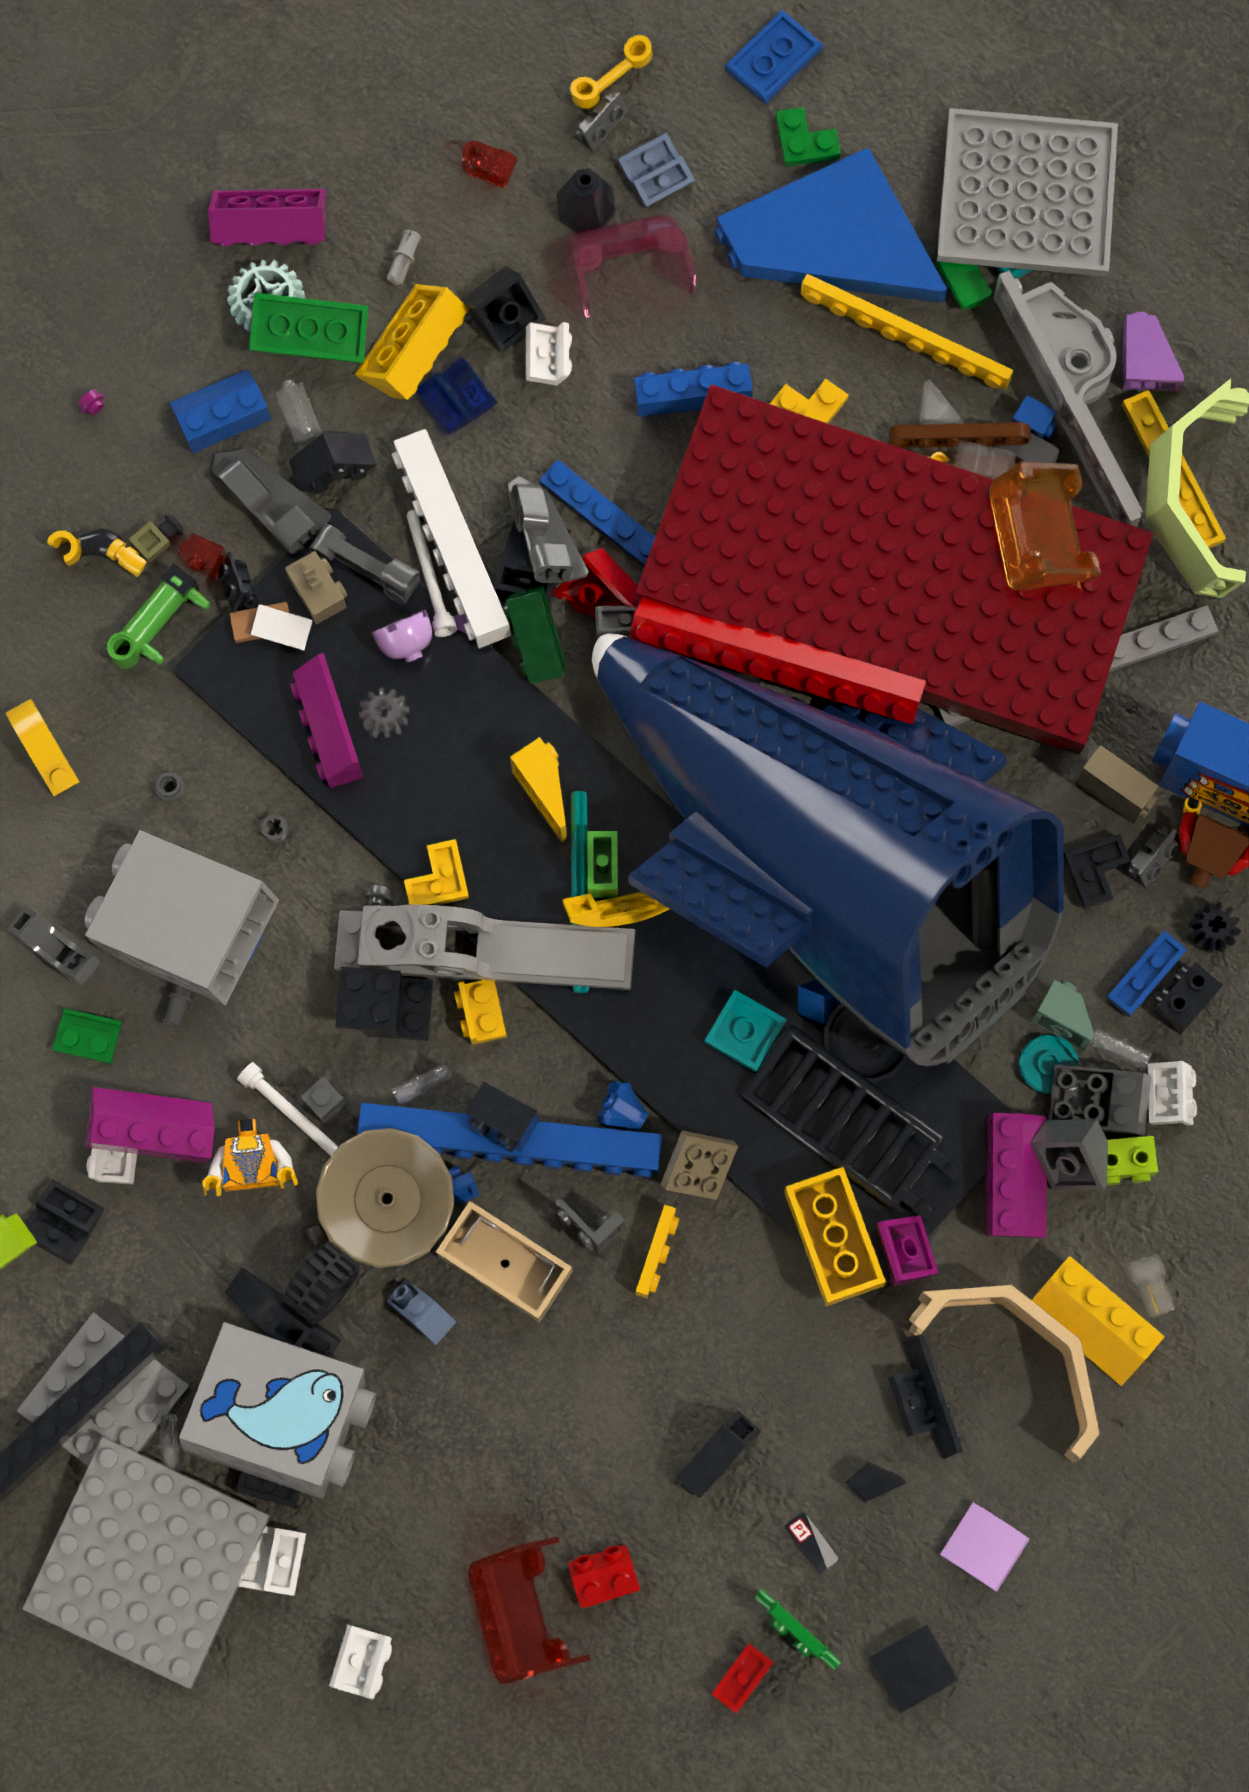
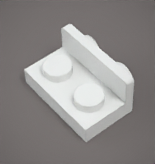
(1171, 1093)

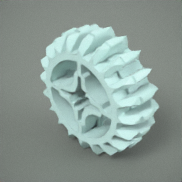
(285, 286)

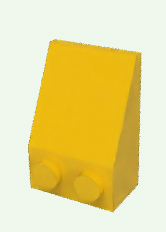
(538, 774)

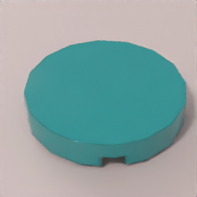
(1040, 1058)

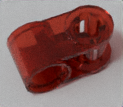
(489, 163)

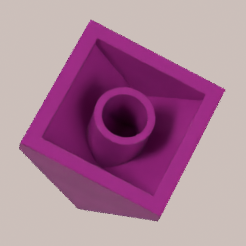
(906, 1250)

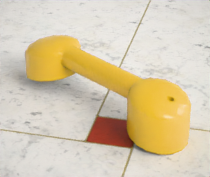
(637, 54)

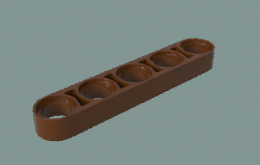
(951, 434)

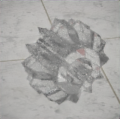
(373, 710)

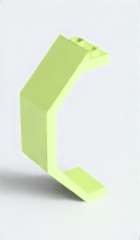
(1163, 507)

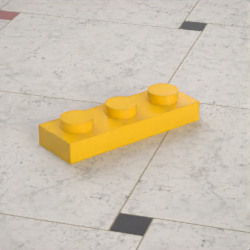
(658, 1252)

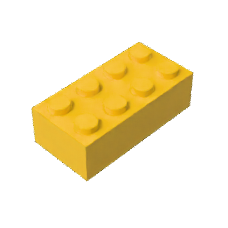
(834, 1236)

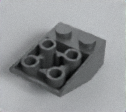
(1110, 1096)

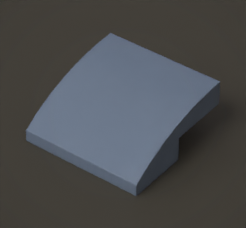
(655, 170)

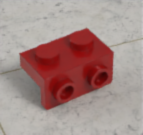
(603, 1576)

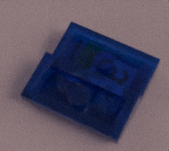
(456, 396)

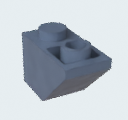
(421, 1311)

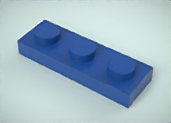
(1146, 973)

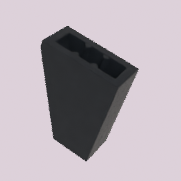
(718, 1454)

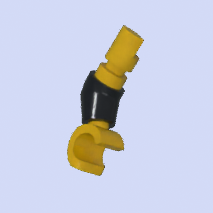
(102, 543)

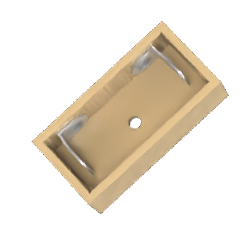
(482, 1242)

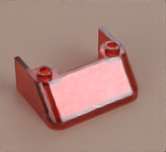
(513, 1615)

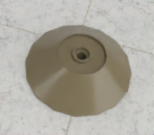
(353, 1191)

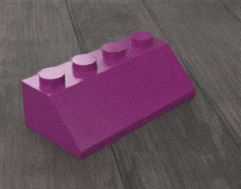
(267, 216)
(327, 723)
(150, 1125)
(1014, 1177)

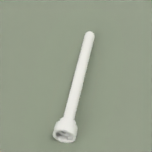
(443, 622)
(253, 1078)

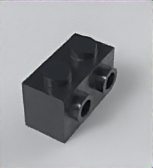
(1187, 998)

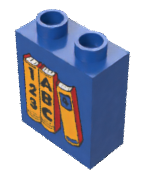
(1208, 761)

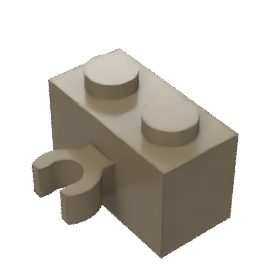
(316, 587)

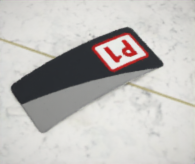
(811, 1542)

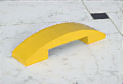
(612, 911)

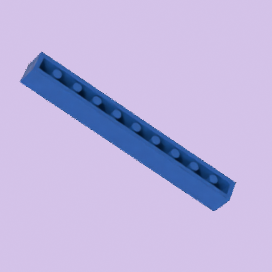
(548, 1144)

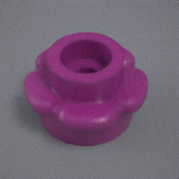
(92, 402)

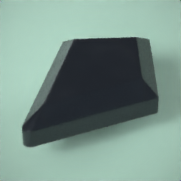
(873, 1481)

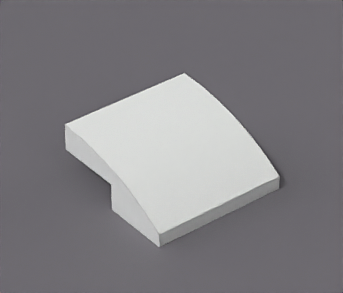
(275, 1562)

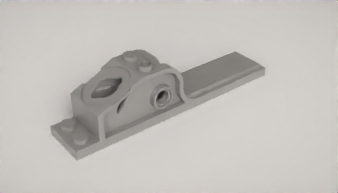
(1074, 370)
(504, 948)

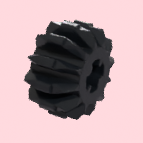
(1216, 915)

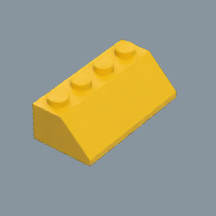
(412, 341)
(1108, 1328)

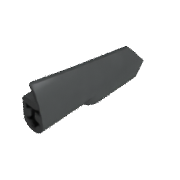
(274, 501)
(546, 536)

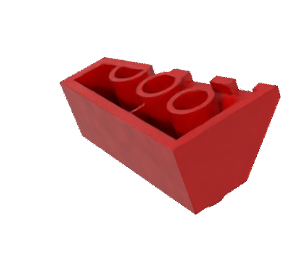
(603, 586)

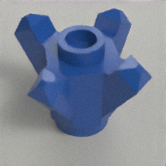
(622, 1107)

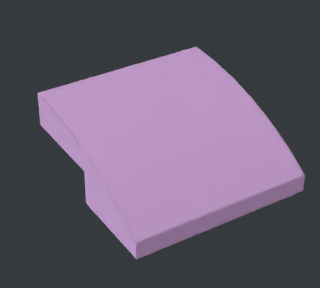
(985, 1547)

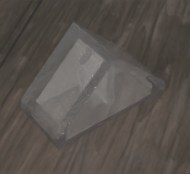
(936, 408)

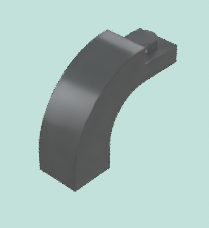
(54, 947)

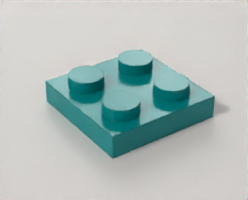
(745, 1031)

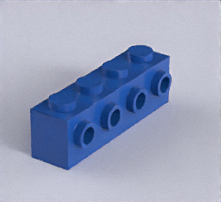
(687, 390)

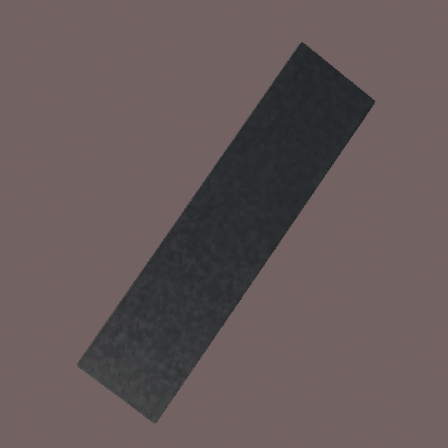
(455, 780)

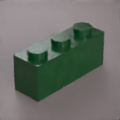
(535, 635)

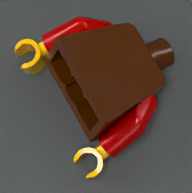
(1211, 846)

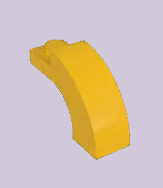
(42, 747)

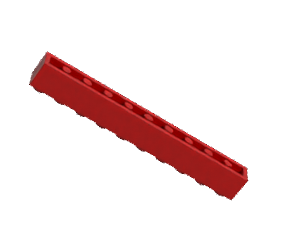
(779, 660)

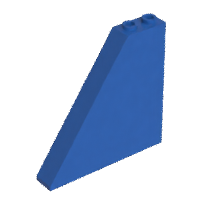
(836, 228)

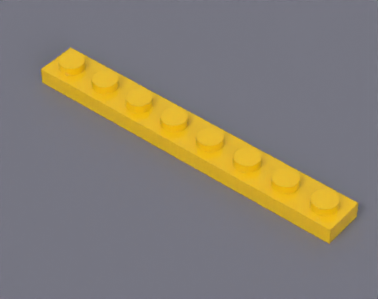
(912, 335)

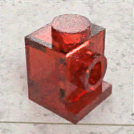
(202, 555)

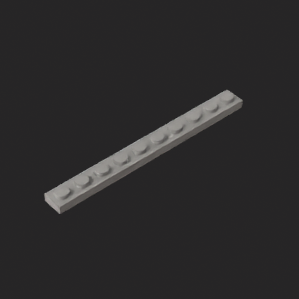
(1144, 644)

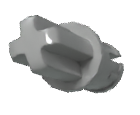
(403, 257)

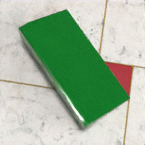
(965, 283)

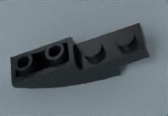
(269, 1312)

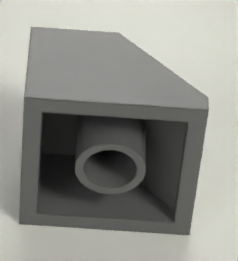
(1072, 1154)

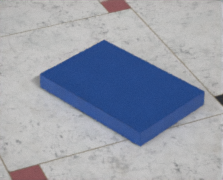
(773, 57)

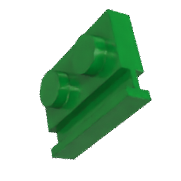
(87, 1036)

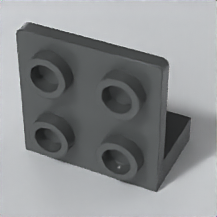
(606, 1228)

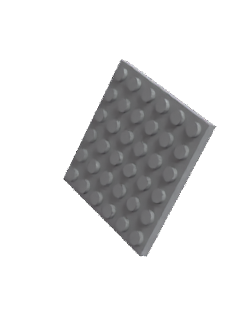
(1028, 192)
(146, 1562)

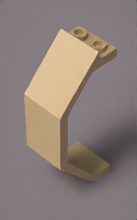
(1041, 1323)

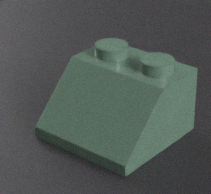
(1065, 1015)

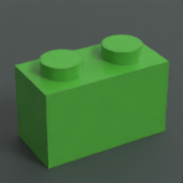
(602, 864)

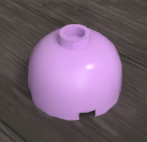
(405, 637)

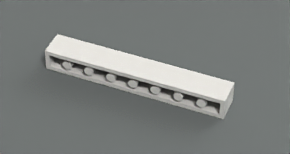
(452, 539)

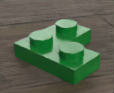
(804, 147)

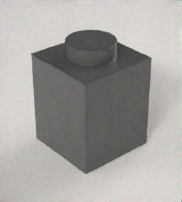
(323, 1100)

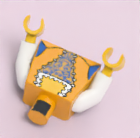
(249, 1162)

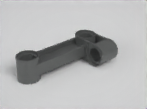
(396, 577)

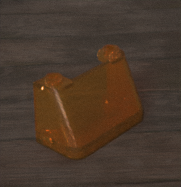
(1039, 526)

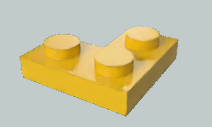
(821, 406)
(446, 882)

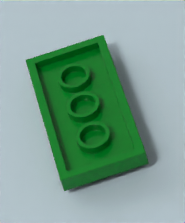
(308, 328)

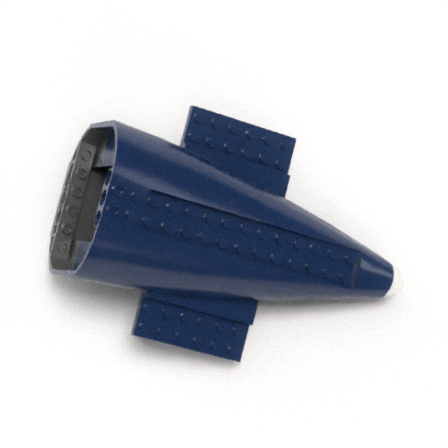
(845, 844)

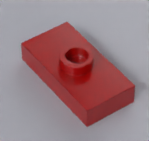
(742, 1678)

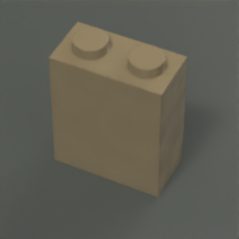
(1118, 785)

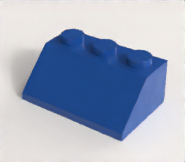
(220, 410)

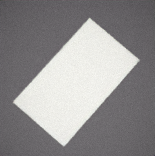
(281, 627)

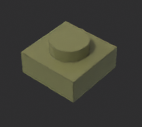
(149, 542)

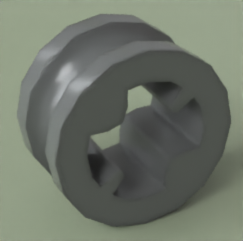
(266, 831)

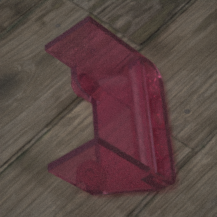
(592, 246)

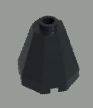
(586, 201)

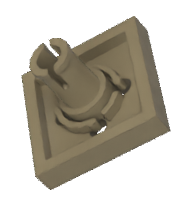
(692, 1164)

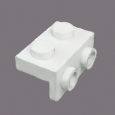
(548, 353)
(111, 1166)
(361, 1662)

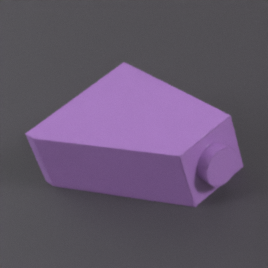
(1148, 356)

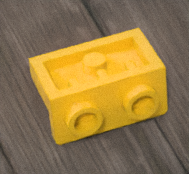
(481, 1010)

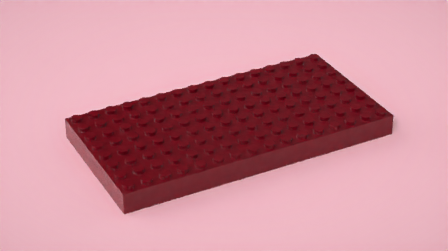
(887, 565)

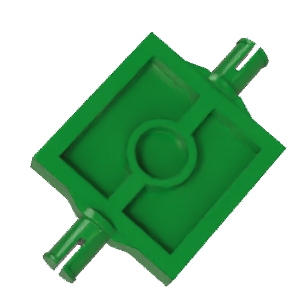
(785, 1623)

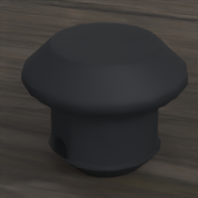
(171, 527)

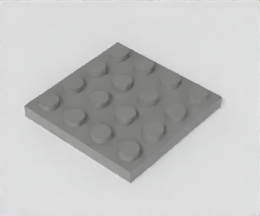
(129, 1416)

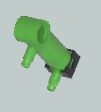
(174, 590)

